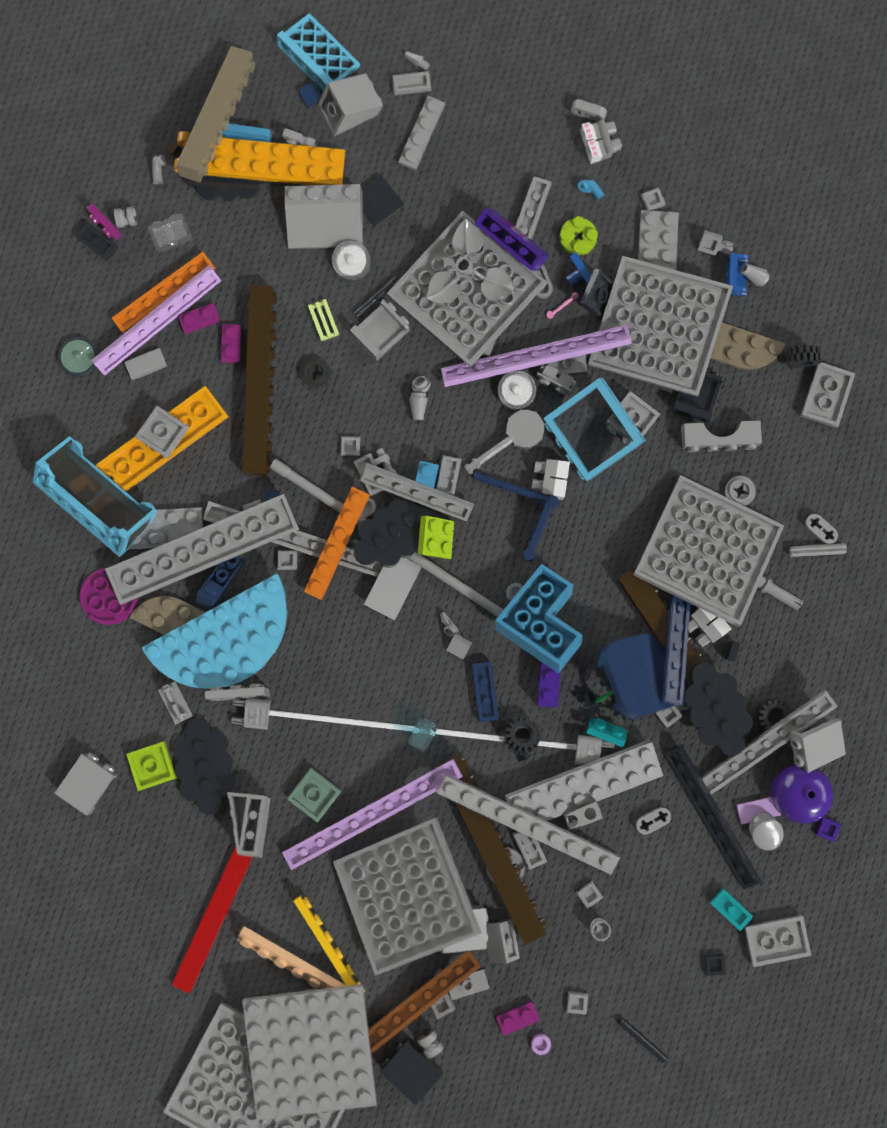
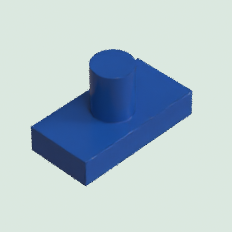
(580, 273)

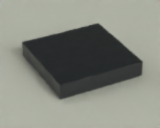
(379, 200)
(597, 294)

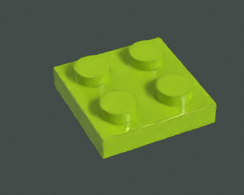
(435, 537)
(151, 766)

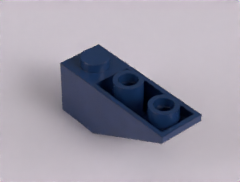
(218, 583)

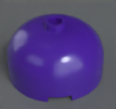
(791, 794)

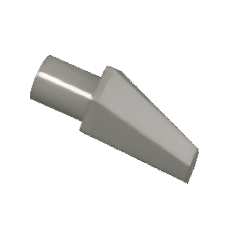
(417, 60)

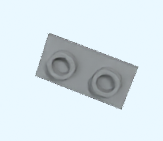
(549, 377)
(175, 702)

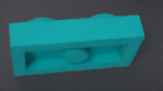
(607, 731)
(731, 909)

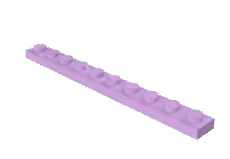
(537, 355)
(370, 815)

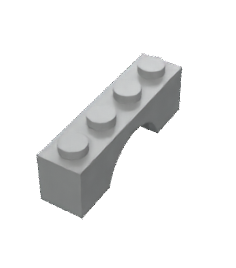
(696, 437)

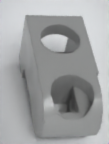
(583, 815)

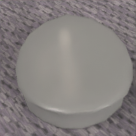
(766, 831)

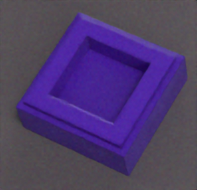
(828, 829)

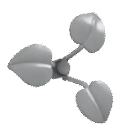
(468, 240)

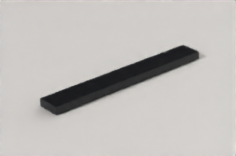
(712, 817)

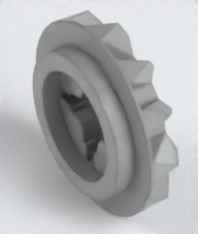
(748, 487)

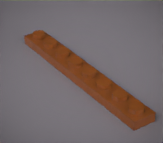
(422, 999)

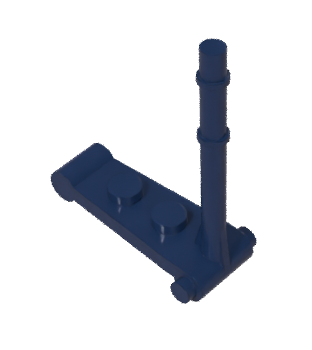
(549, 502)

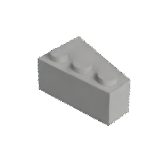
(249, 822)

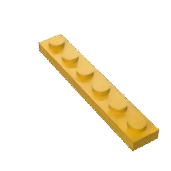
(325, 940)

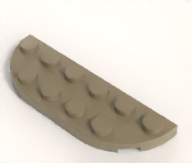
(744, 348)
(165, 613)

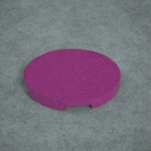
(101, 602)

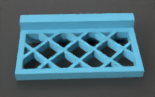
(304, 61)

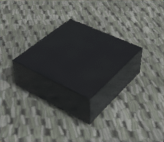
(732, 651)
(714, 964)

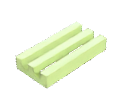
(318, 305)

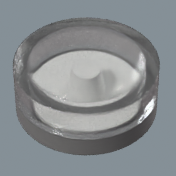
(351, 260)
(516, 390)

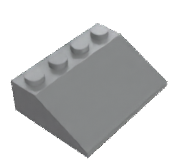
(323, 215)

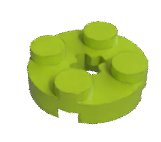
(578, 225)

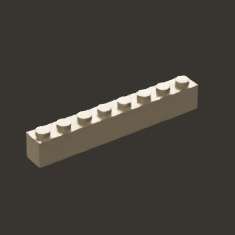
(215, 114)

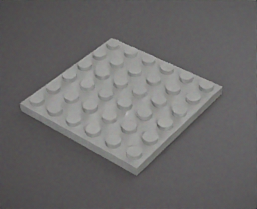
(470, 320)
(670, 325)
(709, 551)
(406, 897)
(309, 1052)

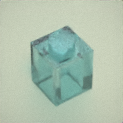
(422, 734)

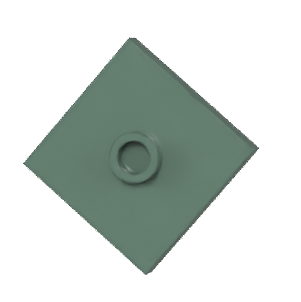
(314, 794)

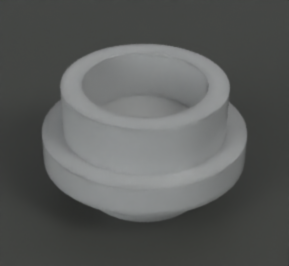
(420, 384)

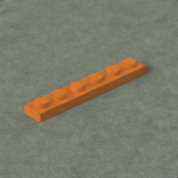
(153, 298)
(337, 543)

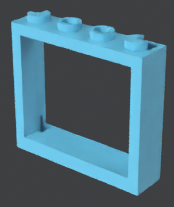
(619, 411)

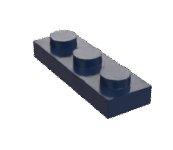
(485, 691)

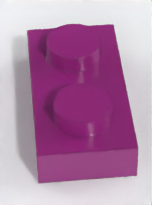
(97, 217)
(199, 318)
(231, 343)
(518, 1018)

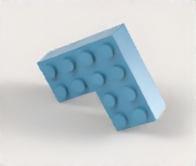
(532, 621)

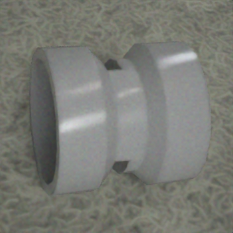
(125, 217)
(601, 932)
(430, 1044)

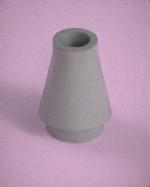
(756, 275)
(418, 405)

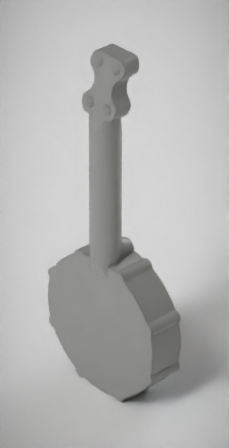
(523, 430)

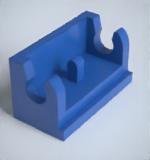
(734, 276)

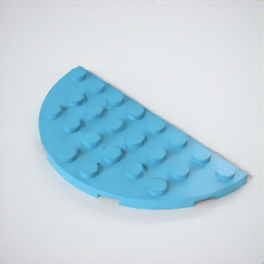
(226, 641)

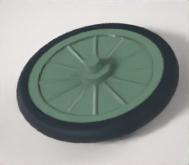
(76, 356)

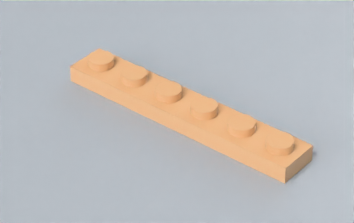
(287, 960)

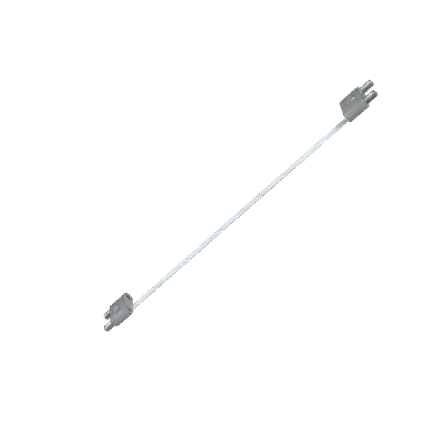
(258, 712)

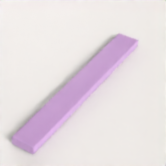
(156, 320)

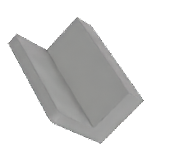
(502, 942)

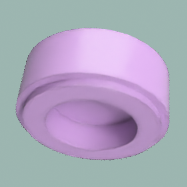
(540, 1044)

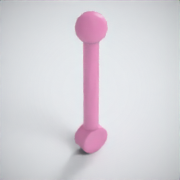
(550, 314)

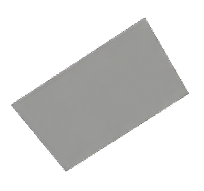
(392, 588)

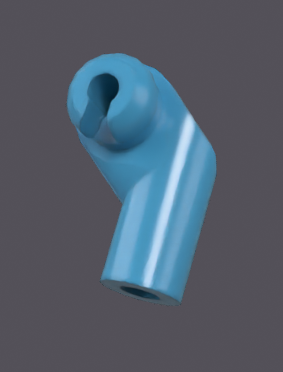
(590, 186)

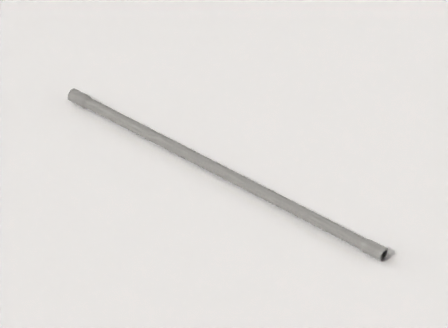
(286, 472)

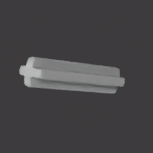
(814, 550)

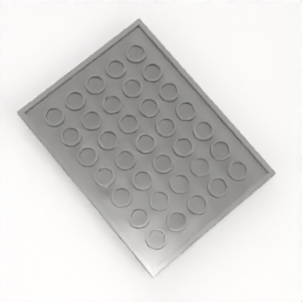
(219, 1084)

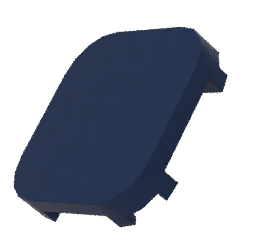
(635, 674)

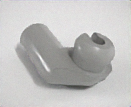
(157, 162)

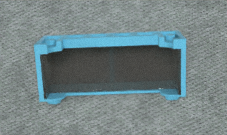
(92, 497)

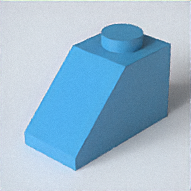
(427, 473)

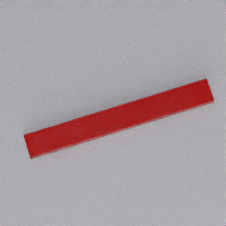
(211, 922)

